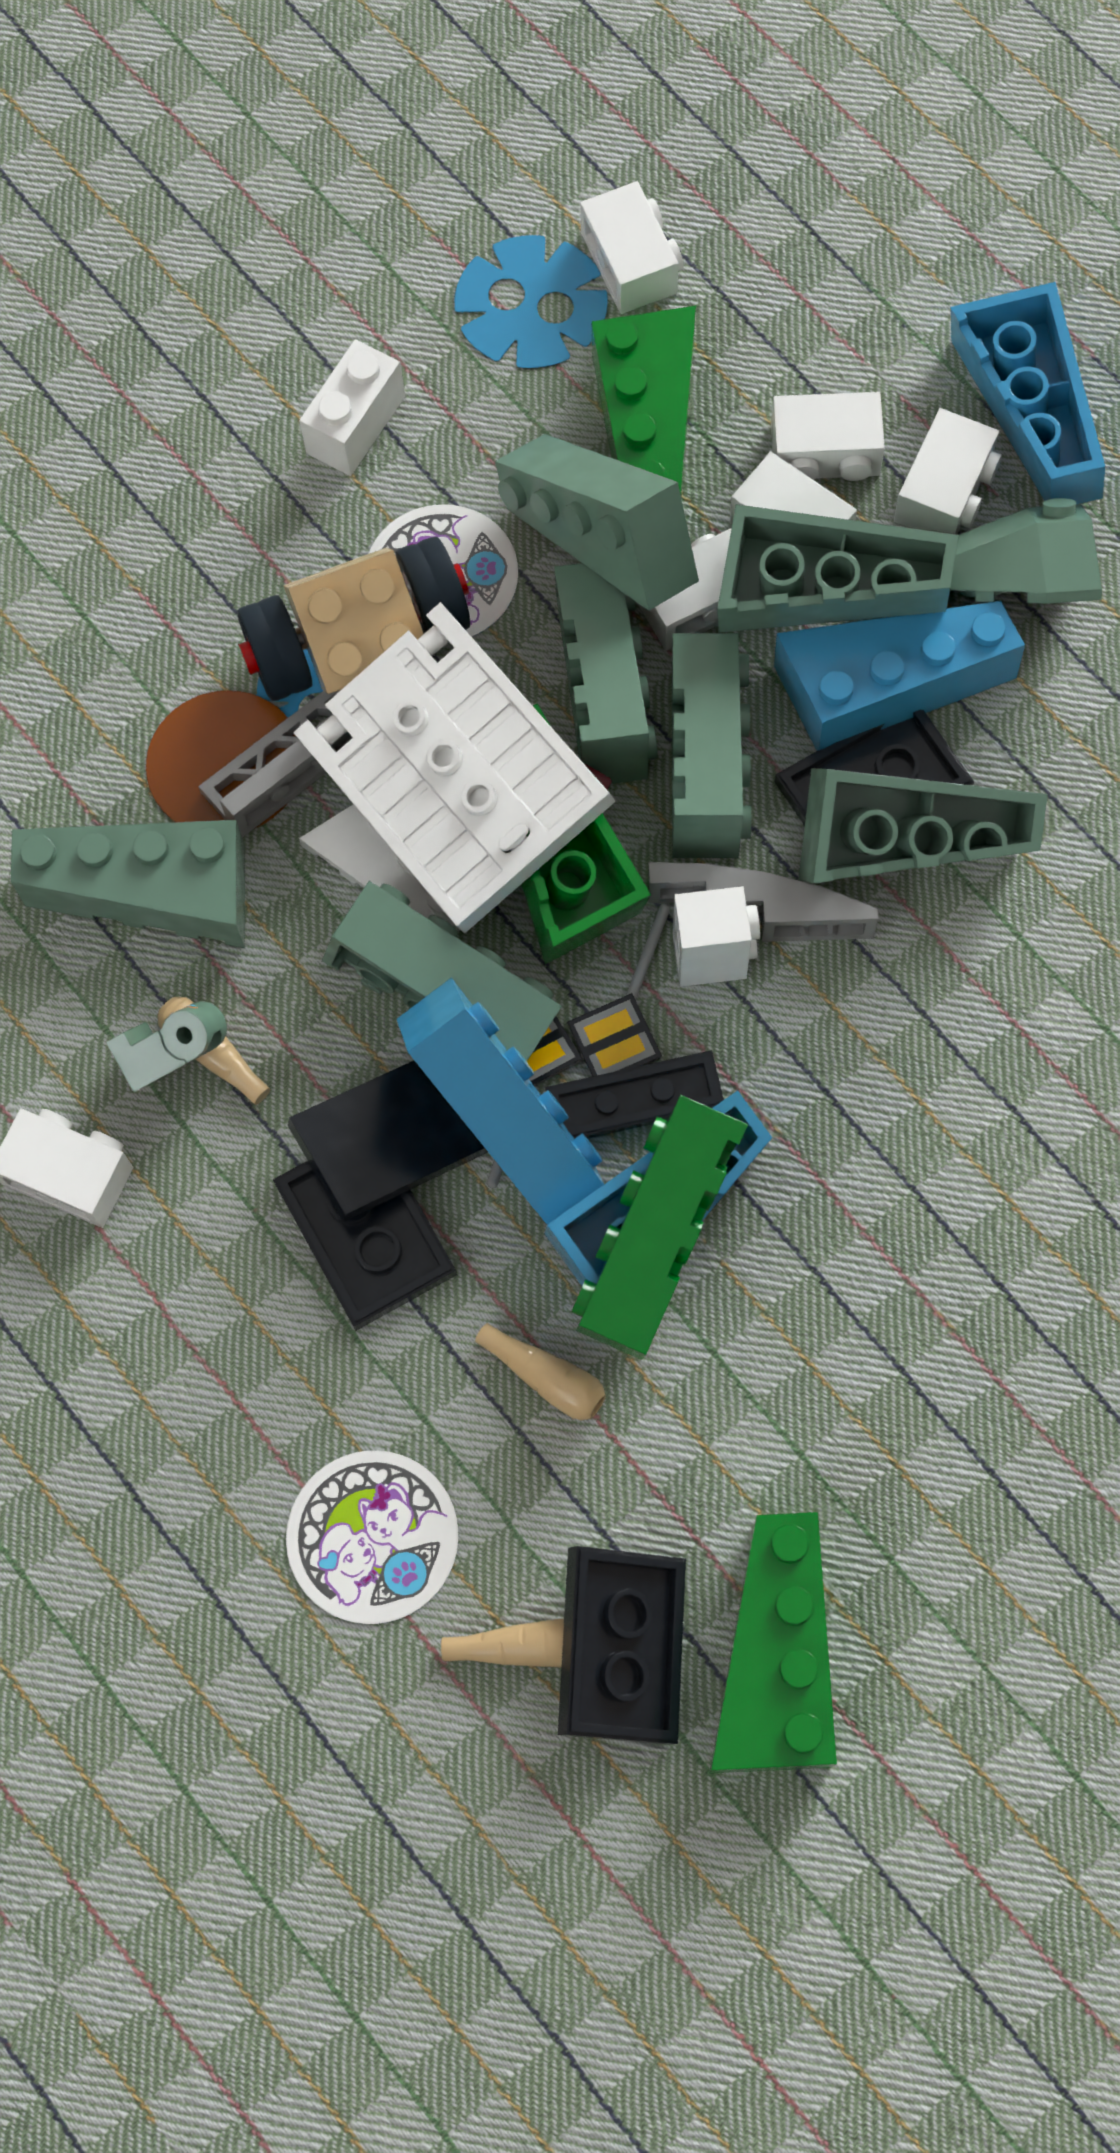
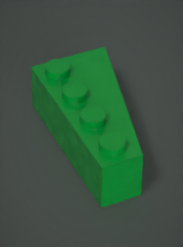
(646, 386)
(659, 1226)
(778, 1672)

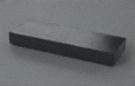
(636, 1094)

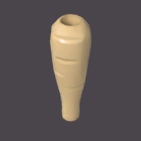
(223, 1060)
(554, 1379)
(517, 1645)

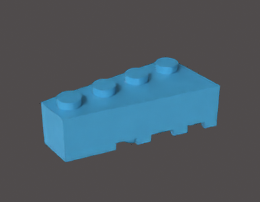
(1032, 382)
(889, 667)
(498, 1101)
(582, 1228)

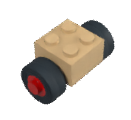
(349, 616)

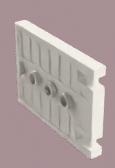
(455, 769)

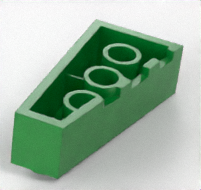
(583, 890)

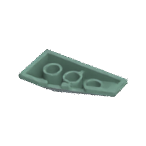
(1031, 552)

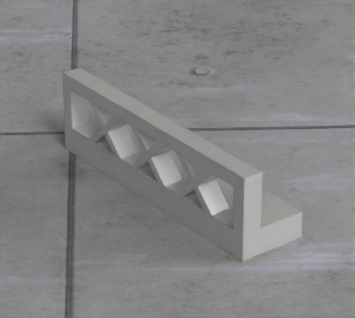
(272, 784)

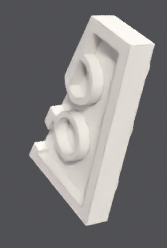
(363, 856)

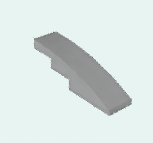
(784, 905)

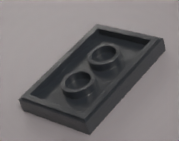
(901, 750)
(382, 1139)
(373, 1257)
(622, 1646)

